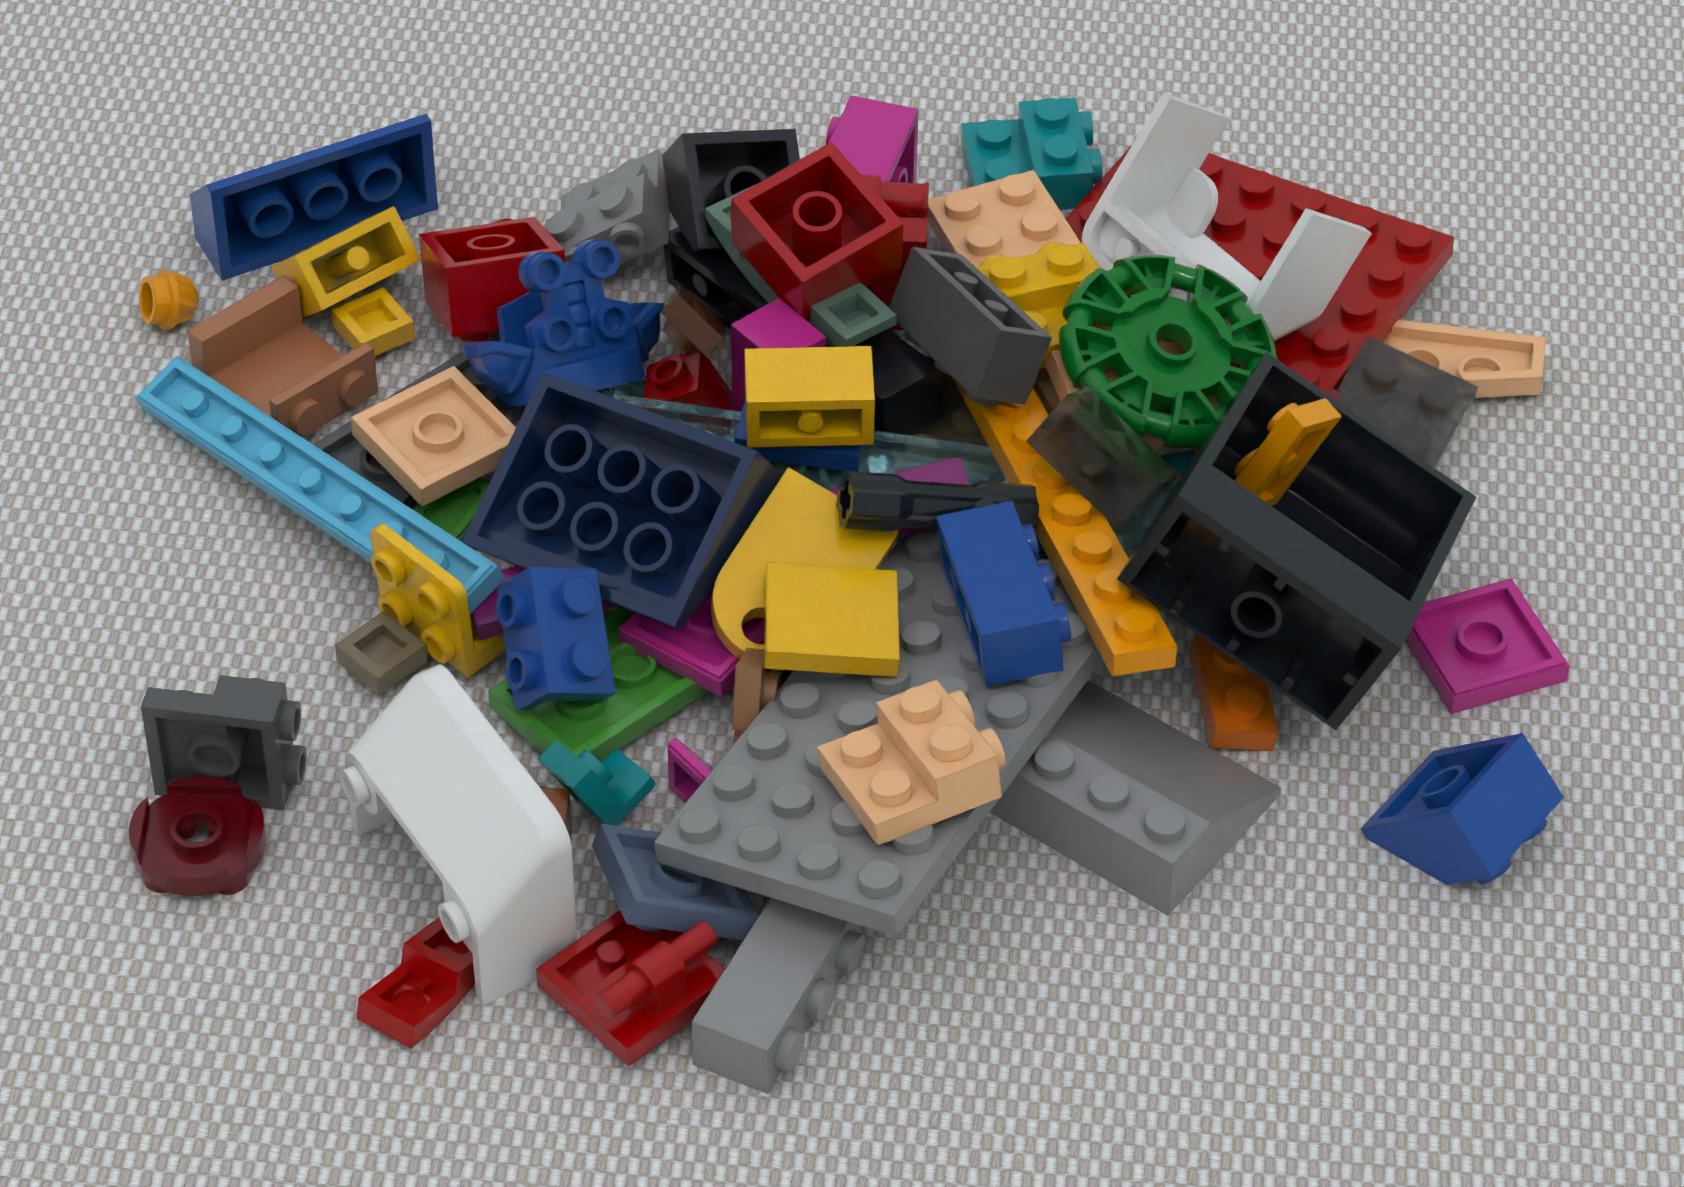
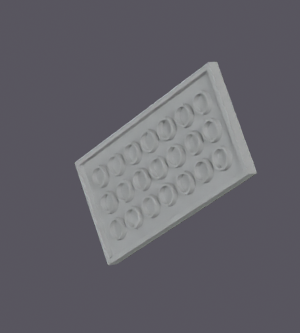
(779, 823)

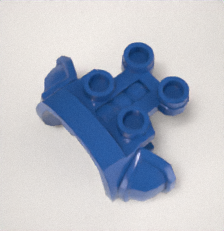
(575, 335)

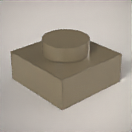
(381, 653)

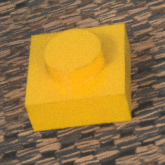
(374, 320)

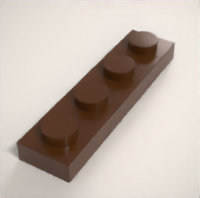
(691, 323)

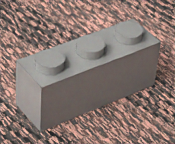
(772, 993)

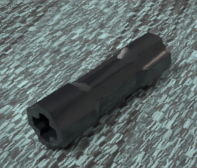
(893, 502)

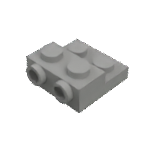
(619, 207)

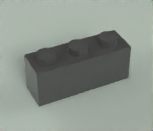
(969, 327)

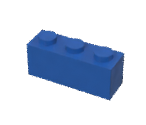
(1002, 593)

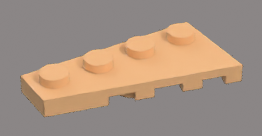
(1491, 360)

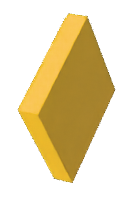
(831, 619)

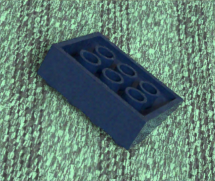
(622, 496)

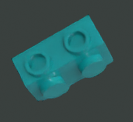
(1045, 138)

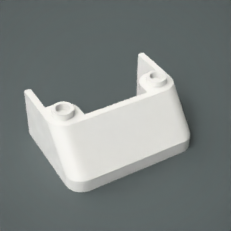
(1165, 203)
(475, 822)

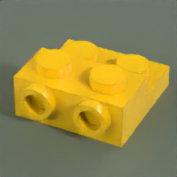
(1042, 283)

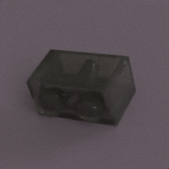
(1102, 457)

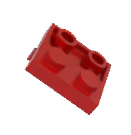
(632, 982)

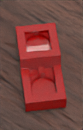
(422, 989)

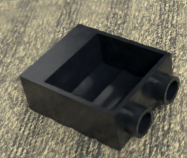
(1323, 579)

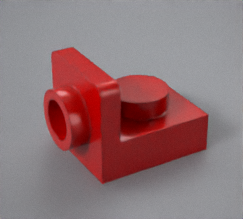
(687, 381)

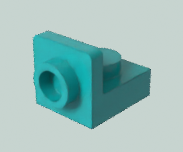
(602, 788)

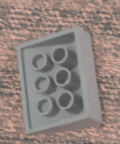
(1133, 798)

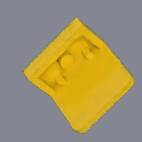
(429, 603)

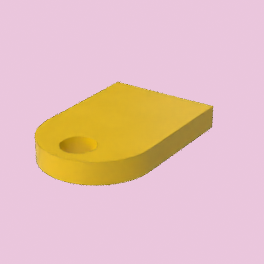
(792, 527)

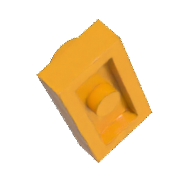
(1291, 443)

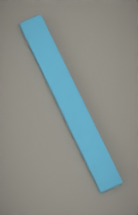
(302, 474)

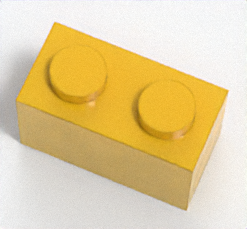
(349, 261)
(809, 396)

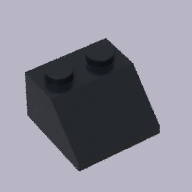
(715, 166)

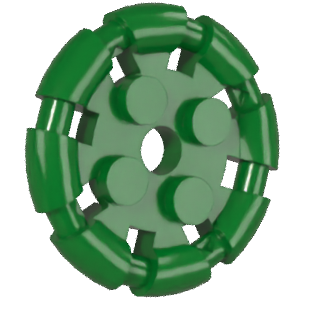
(1145, 370)

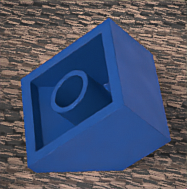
(1467, 810)

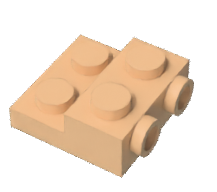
(915, 763)

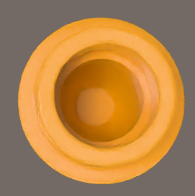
(167, 299)

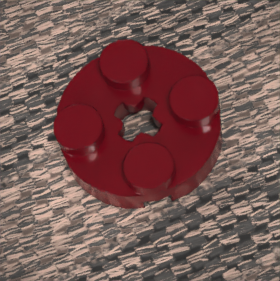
(204, 867)

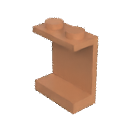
(279, 362)

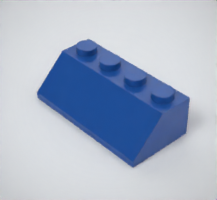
(313, 195)

